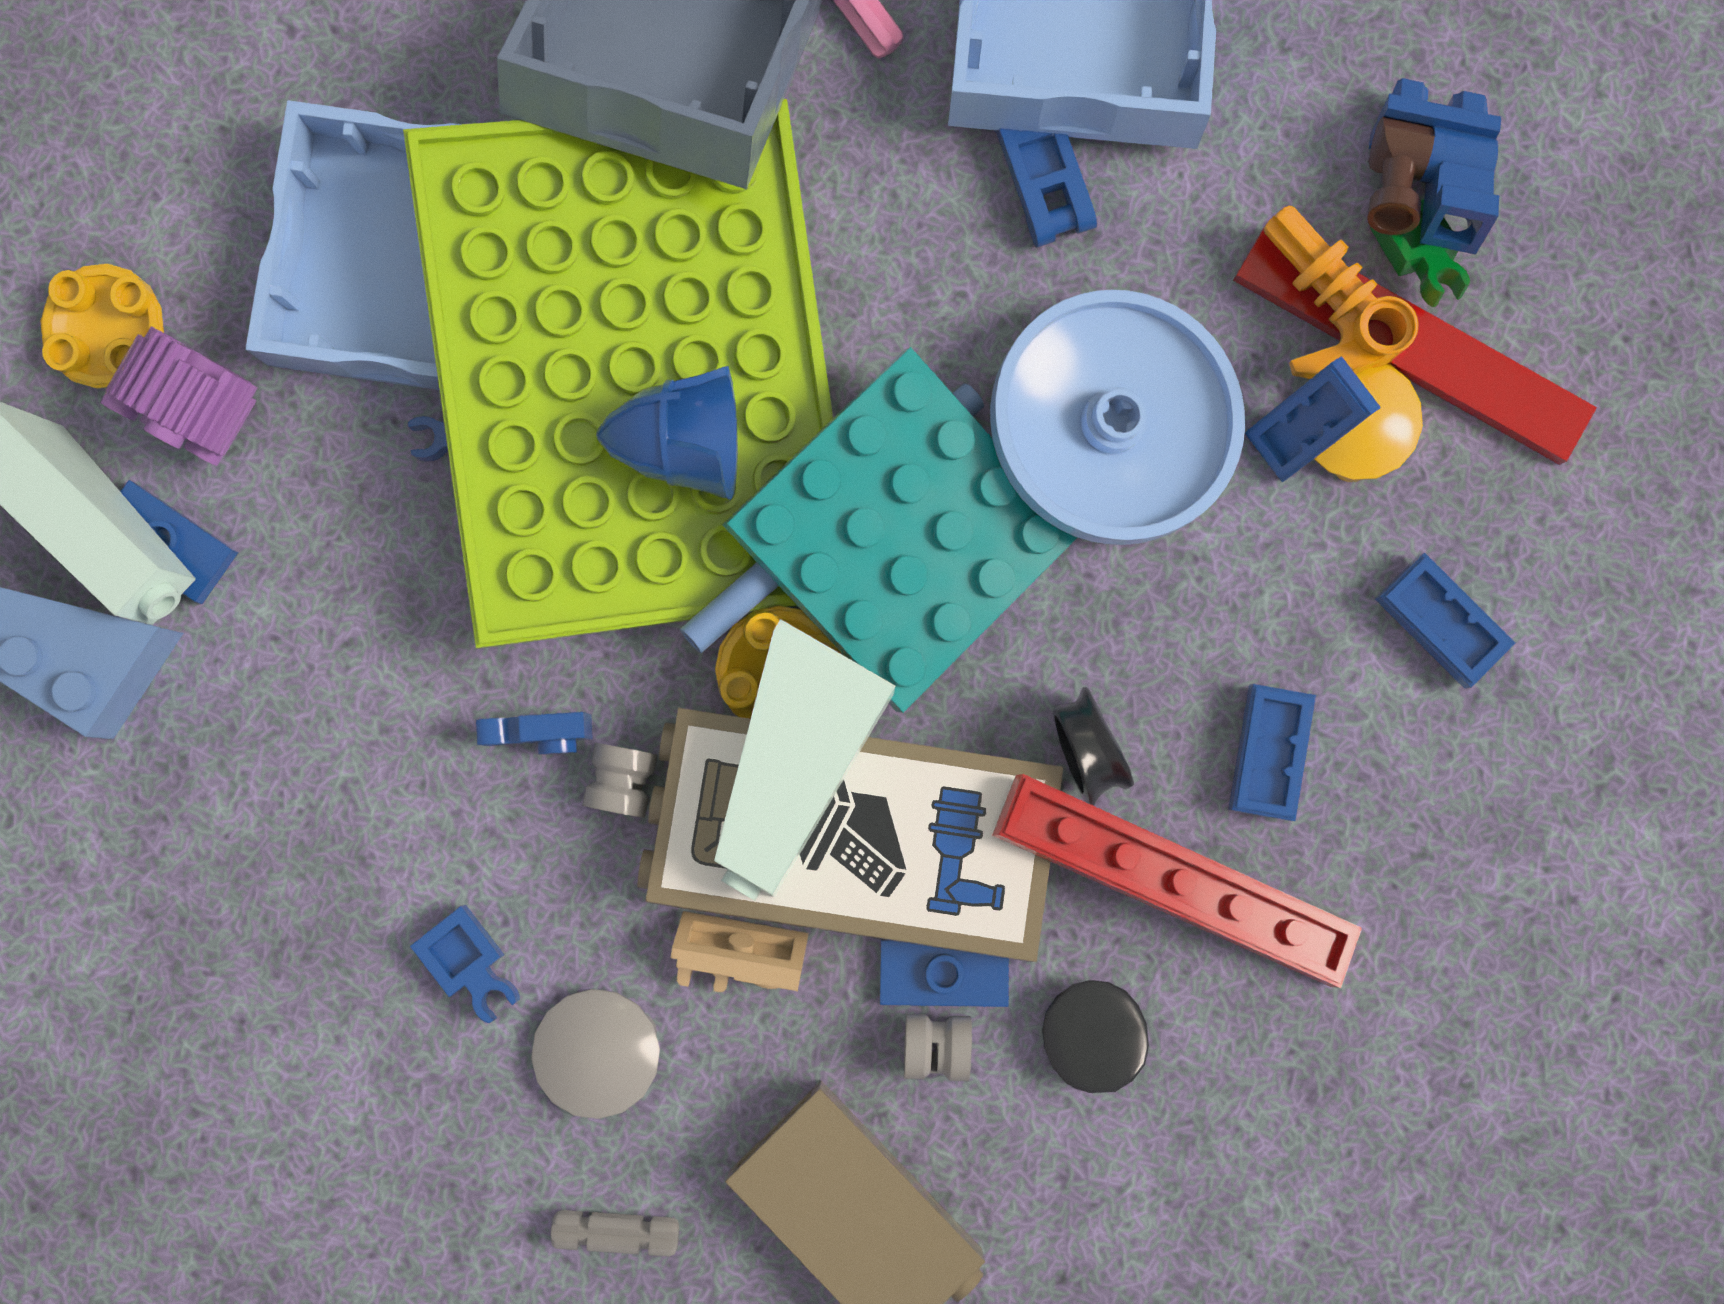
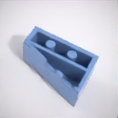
(78, 660)

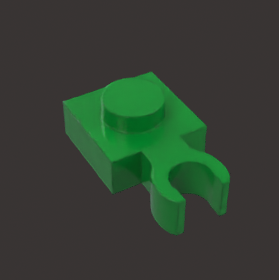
(1429, 262)

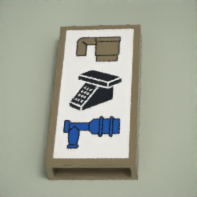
(891, 859)

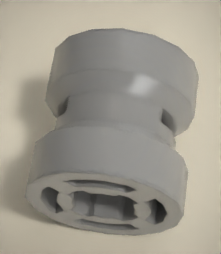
(619, 780)
(952, 1052)

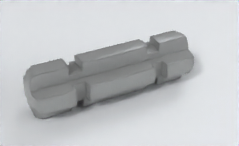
(615, 1233)

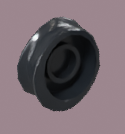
(1090, 748)
(1095, 1036)

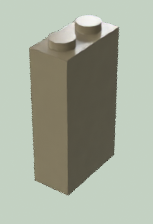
(854, 1210)

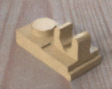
(738, 950)

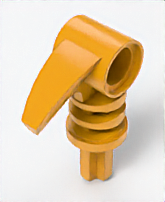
(1345, 293)

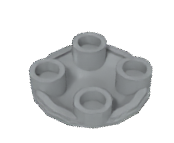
(595, 1053)

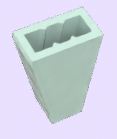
(85, 519)
(798, 748)

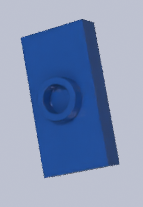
(1312, 419)
(195, 547)
(1445, 621)
(1272, 752)
(941, 977)

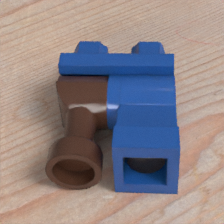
(1445, 148)

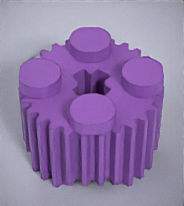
(180, 395)

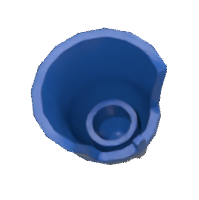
(679, 433)

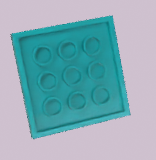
(898, 529)

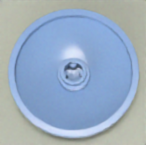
(1117, 417)

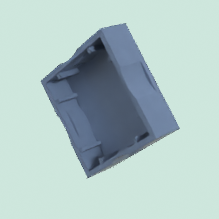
(658, 76)

